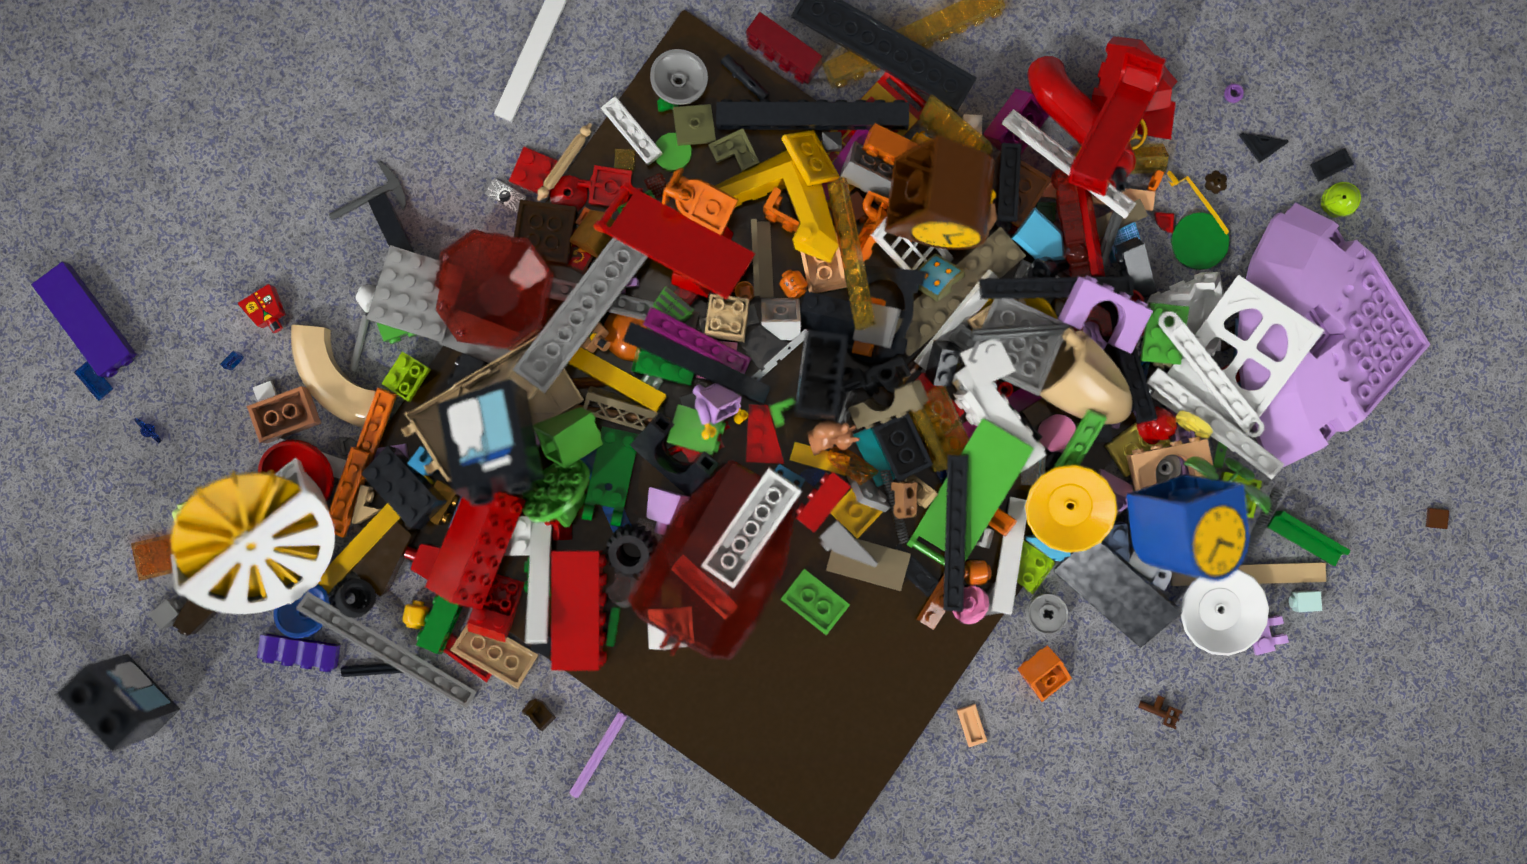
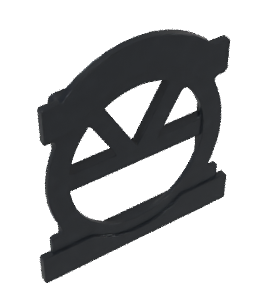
(908, 283)

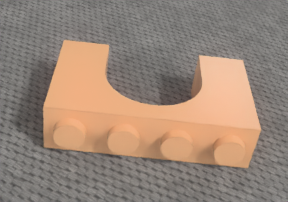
(1144, 463)

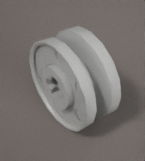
(1058, 615)

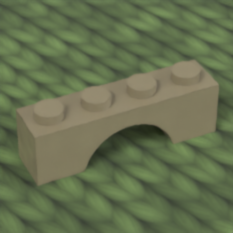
(907, 397)

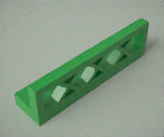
(1307, 537)

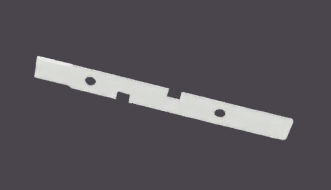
(781, 355)

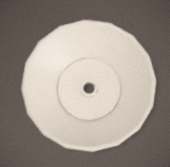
(1238, 623)

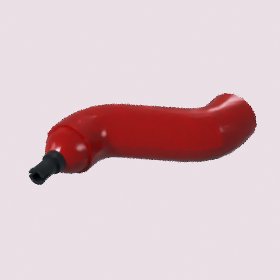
(1071, 109)

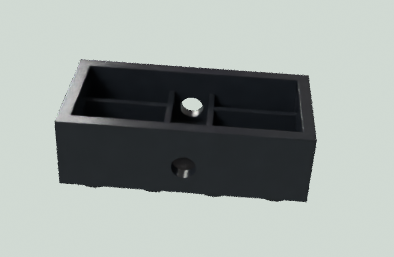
(404, 488)

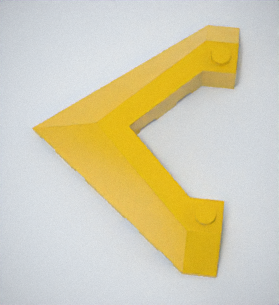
(816, 230)

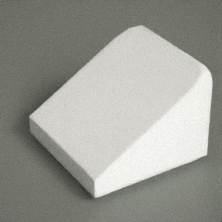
(986, 538)

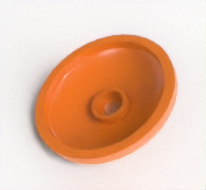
(617, 327)

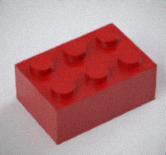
(822, 501)

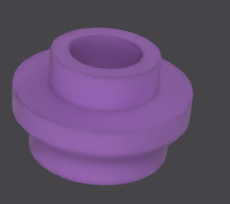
(1239, 93)

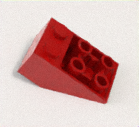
(498, 609)

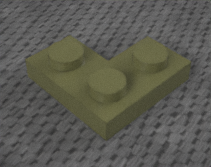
(735, 145)

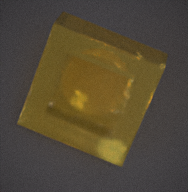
(624, 159)

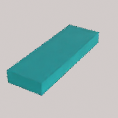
(872, 454)

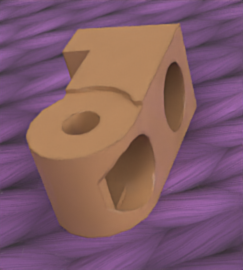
(905, 499)

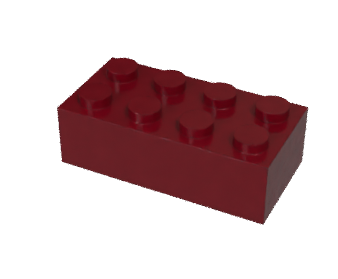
(783, 48)

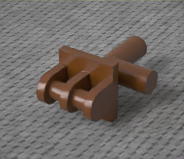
(1156, 709)

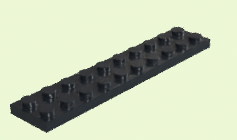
(886, 49)

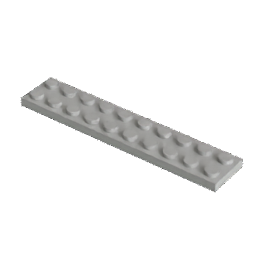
(579, 314)

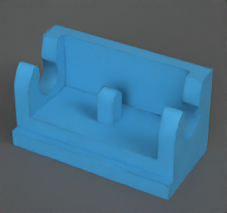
(421, 459)

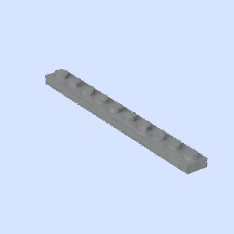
(386, 650)

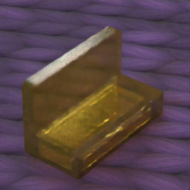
(1150, 158)

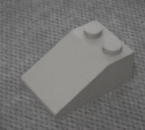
(843, 543)

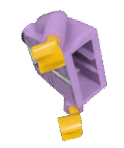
(715, 405)

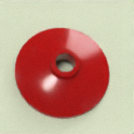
(578, 194)

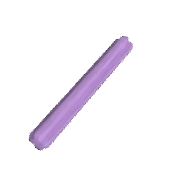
(598, 754)

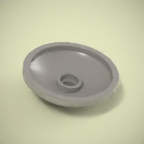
(682, 67)

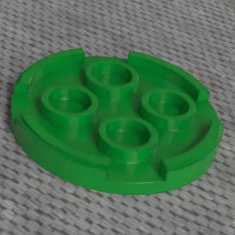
(1199, 241)

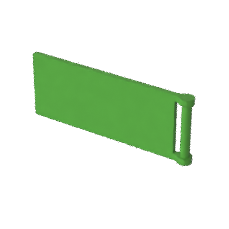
(993, 466)

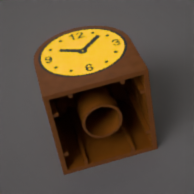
(941, 195)

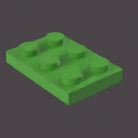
(1156, 344)
(815, 601)

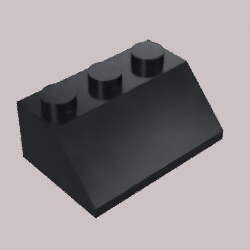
(827, 315)

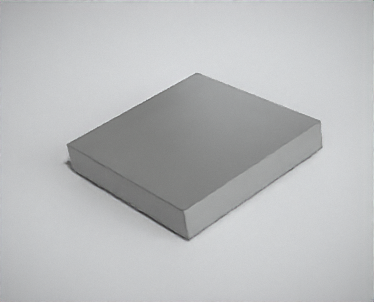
(883, 332)

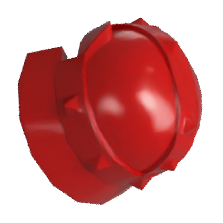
(1159, 429)

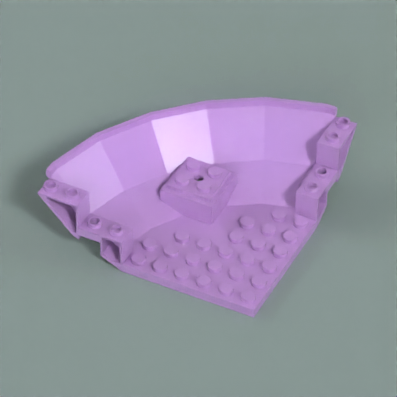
(1365, 341)

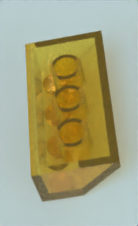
(946, 123)
(939, 427)

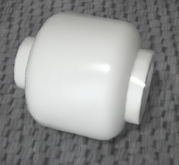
(365, 296)

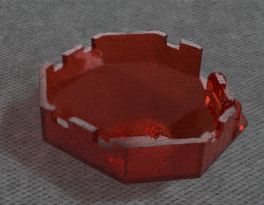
(493, 289)

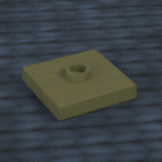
(694, 125)

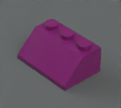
(1024, 104)

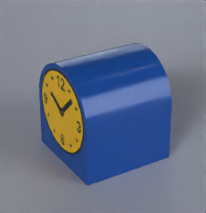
(1190, 526)

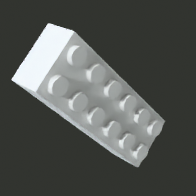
(999, 412)
(751, 527)

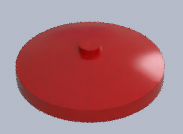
(312, 460)

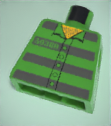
(673, 306)

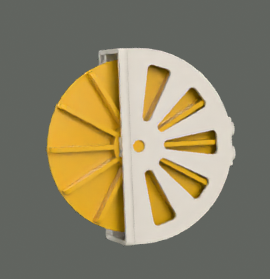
(252, 541)

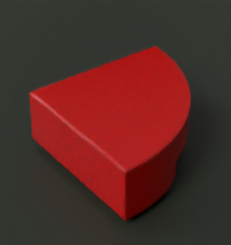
(1165, 221)

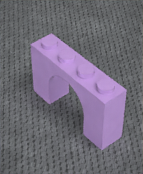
(1131, 319)

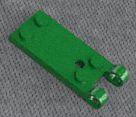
(614, 466)

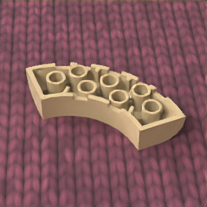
(324, 377)

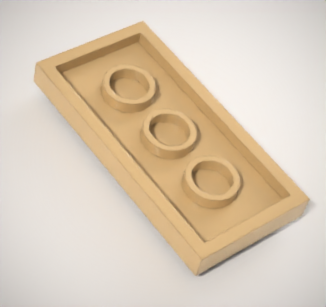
(503, 660)

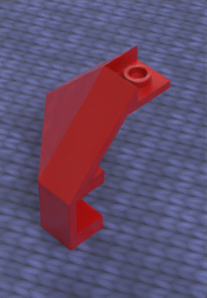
(1112, 67)

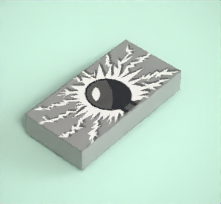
(504, 195)

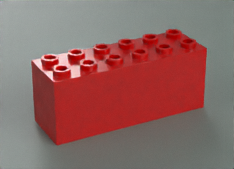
(474, 549)
(578, 610)

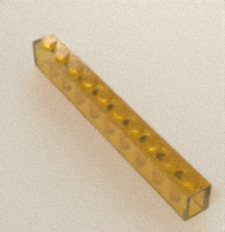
(923, 32)

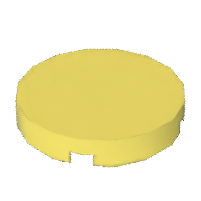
(1193, 423)

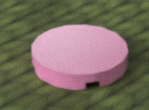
(1056, 432)
(975, 605)

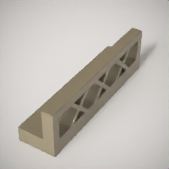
(762, 260)
(620, 403)

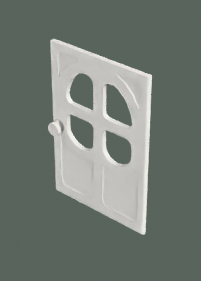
(1240, 296)

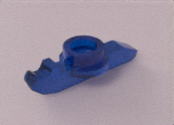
(147, 430)

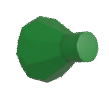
(663, 105)

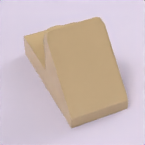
(925, 493)
(362, 509)

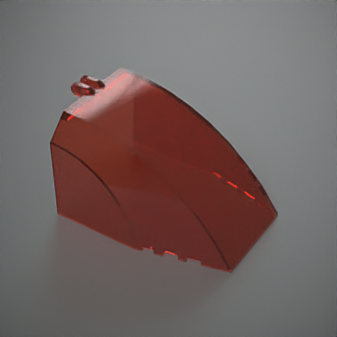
(691, 601)

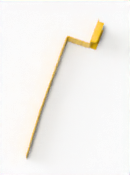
(1175, 181)

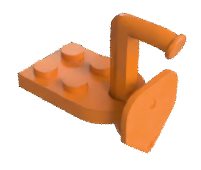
(705, 204)
(875, 218)

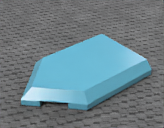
(1040, 237)

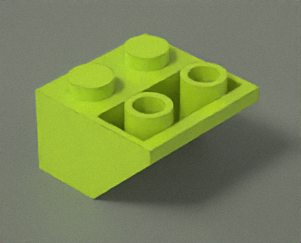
(406, 376)

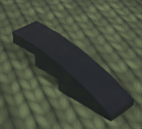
(390, 222)

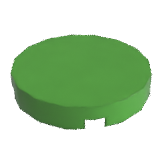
(673, 155)

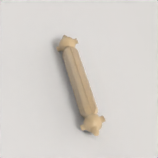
(564, 162)

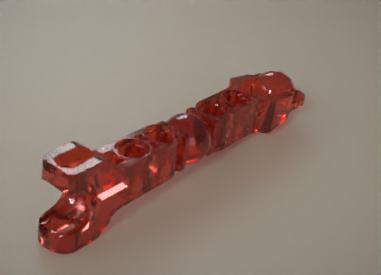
(1074, 241)

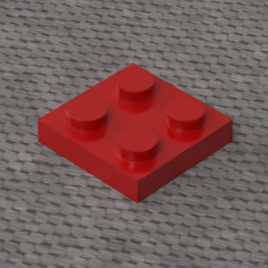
(531, 170)

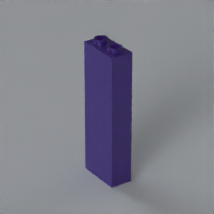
(84, 320)

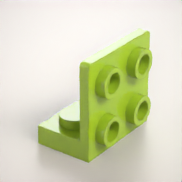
(1033, 567)

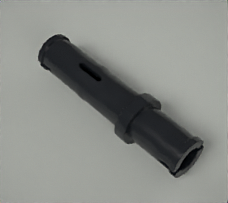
(739, 72)

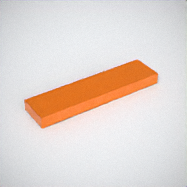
(348, 485)

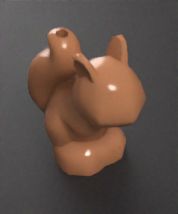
(830, 433)

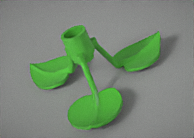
(1209, 471)

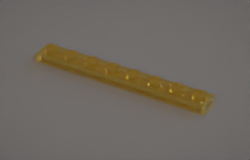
(851, 254)

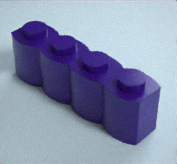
(298, 651)

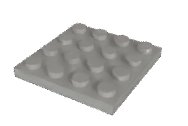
(407, 295)
(1029, 355)

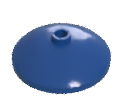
(293, 622)

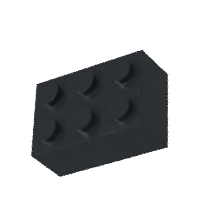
(902, 447)

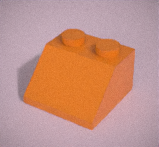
(1044, 673)

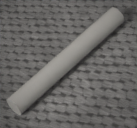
(359, 344)

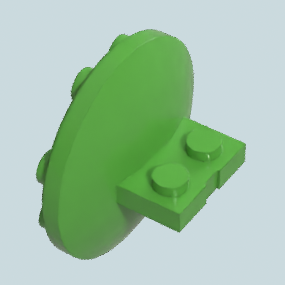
(557, 494)

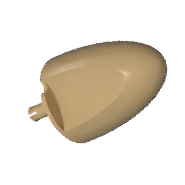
(1087, 379)

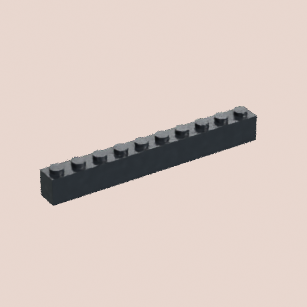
(811, 115)

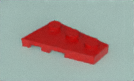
(761, 437)

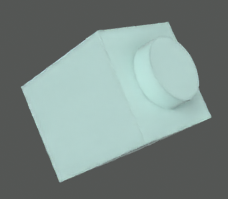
(1305, 601)

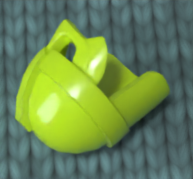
(1333, 202)

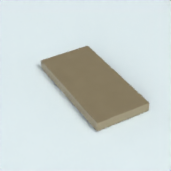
(888, 573)

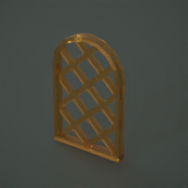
(847, 453)

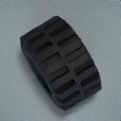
(624, 562)

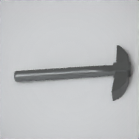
(392, 184)

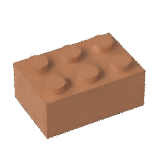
(284, 415)

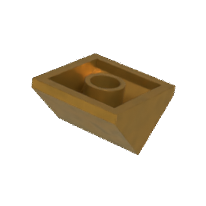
(588, 237)

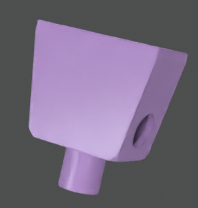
(663, 507)

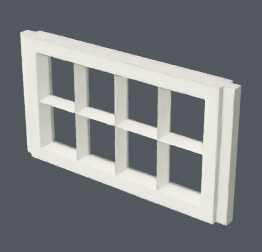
(878, 236)

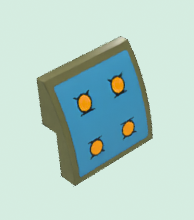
(939, 277)

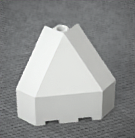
(1200, 296)

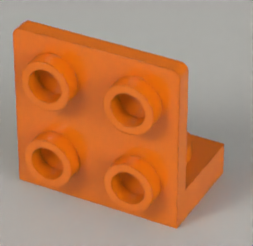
(772, 214)

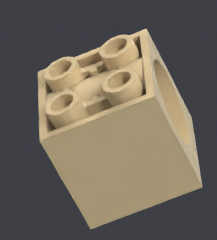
(727, 318)

